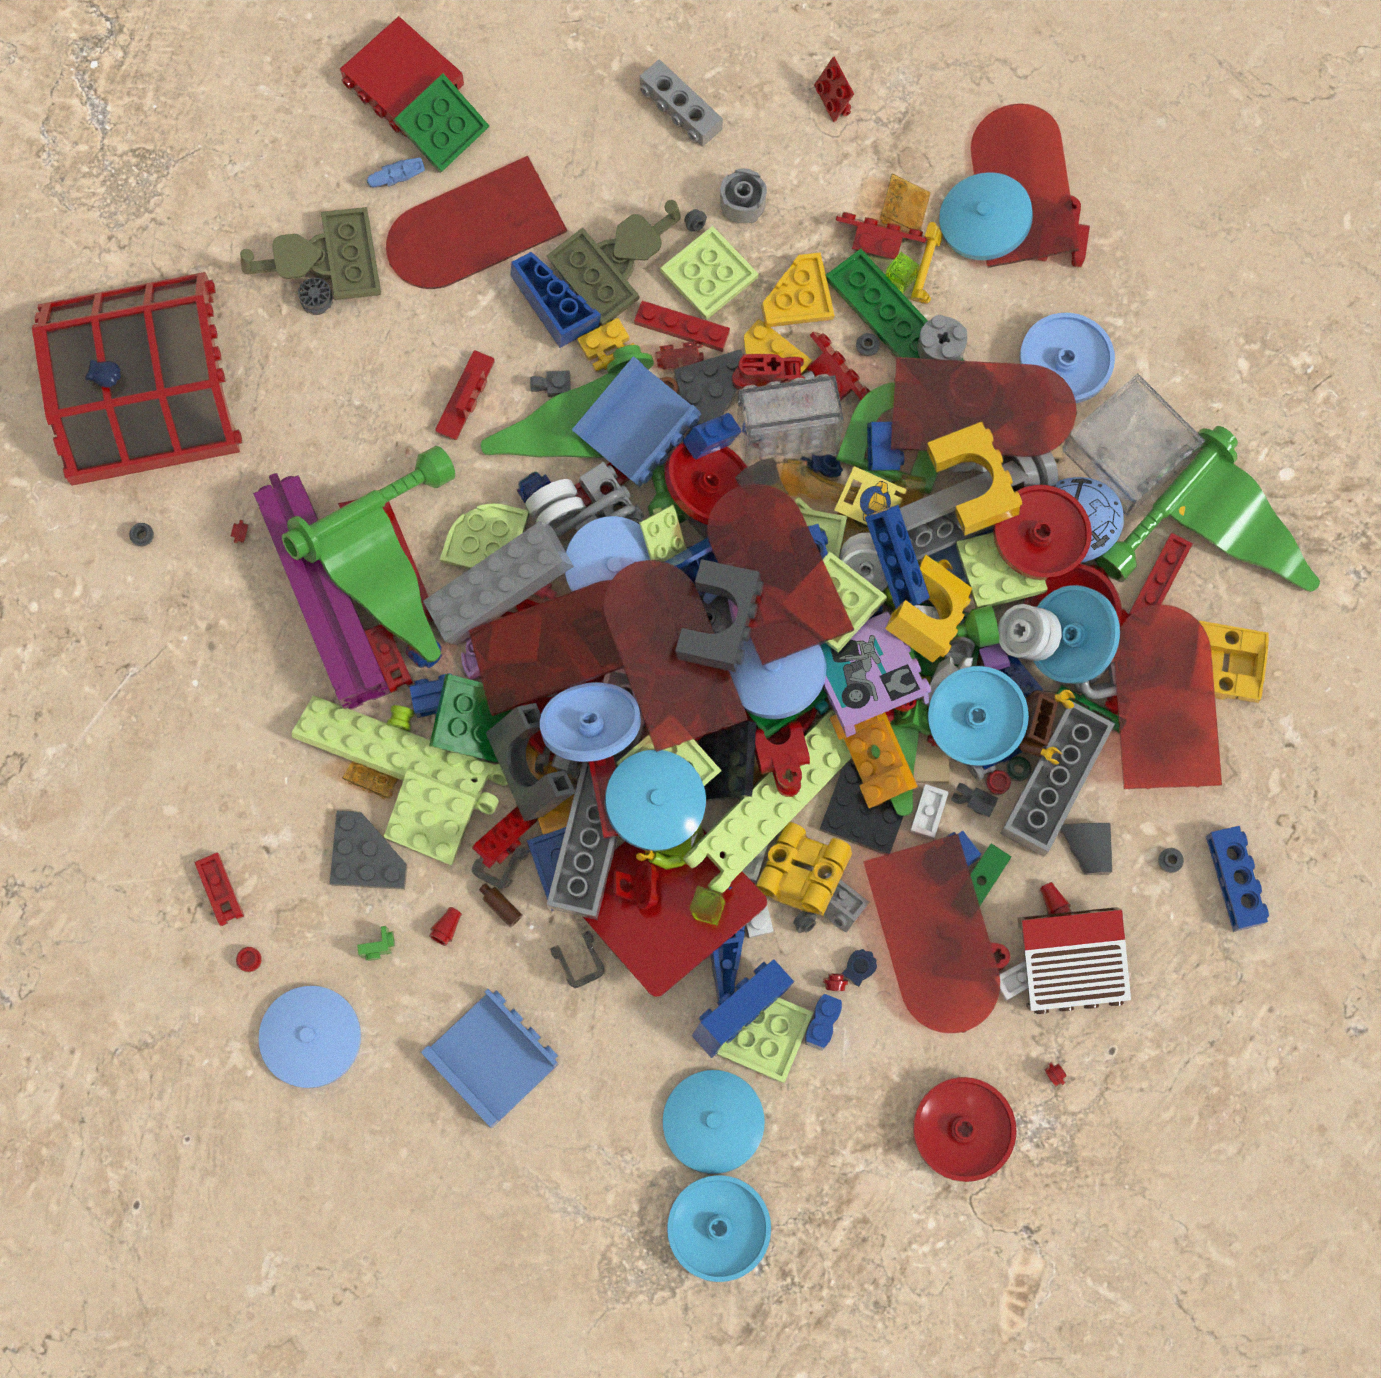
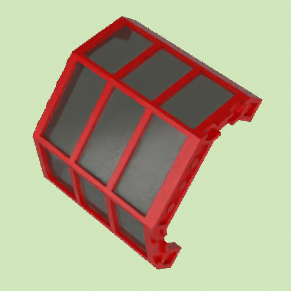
(170, 386)

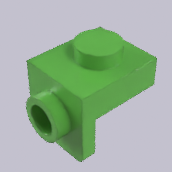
(915, 717)
(373, 950)

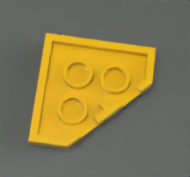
(800, 294)
(767, 341)

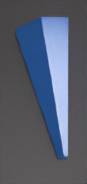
(726, 963)

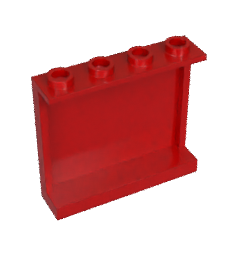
(396, 70)

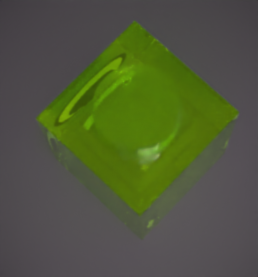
(902, 271)
(707, 905)

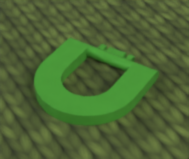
(855, 439)

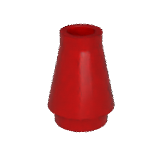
(1054, 900)
(445, 927)

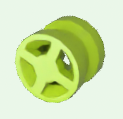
(401, 717)

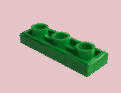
(989, 869)

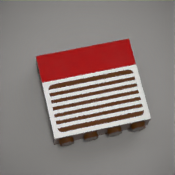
(1075, 959)

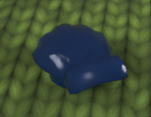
(103, 373)
(826, 465)
(860, 966)

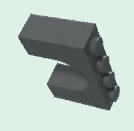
(723, 648)
(509, 744)

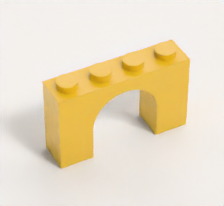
(975, 446)
(926, 634)

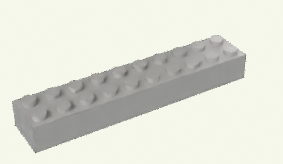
(584, 852)

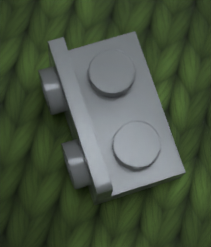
(845, 906)

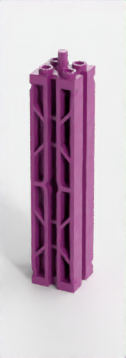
(324, 606)

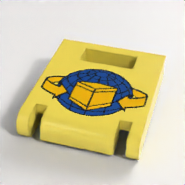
(872, 496)

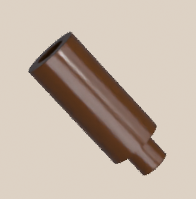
(500, 905)

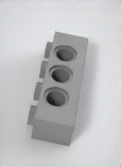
(659, 77)
(605, 475)

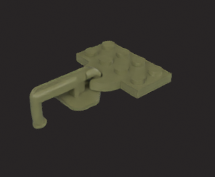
(338, 254)
(597, 274)

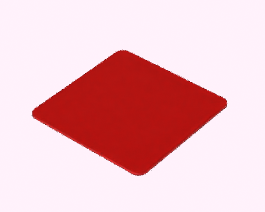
(666, 939)

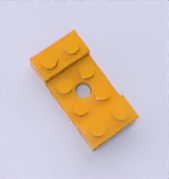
(881, 776)

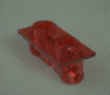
(670, 356)

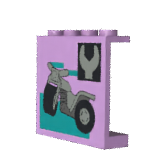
(871, 675)

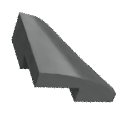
(1091, 846)

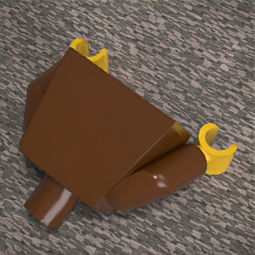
(1041, 713)

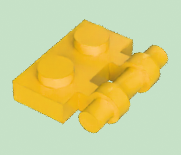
(603, 340)

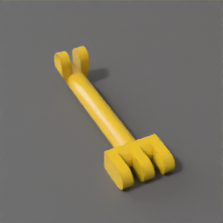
(934, 237)

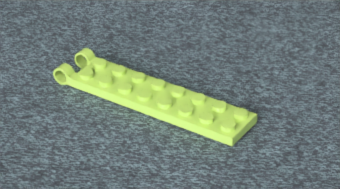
(393, 750)
(759, 818)

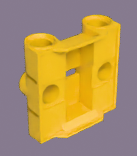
(1246, 661)
(797, 885)

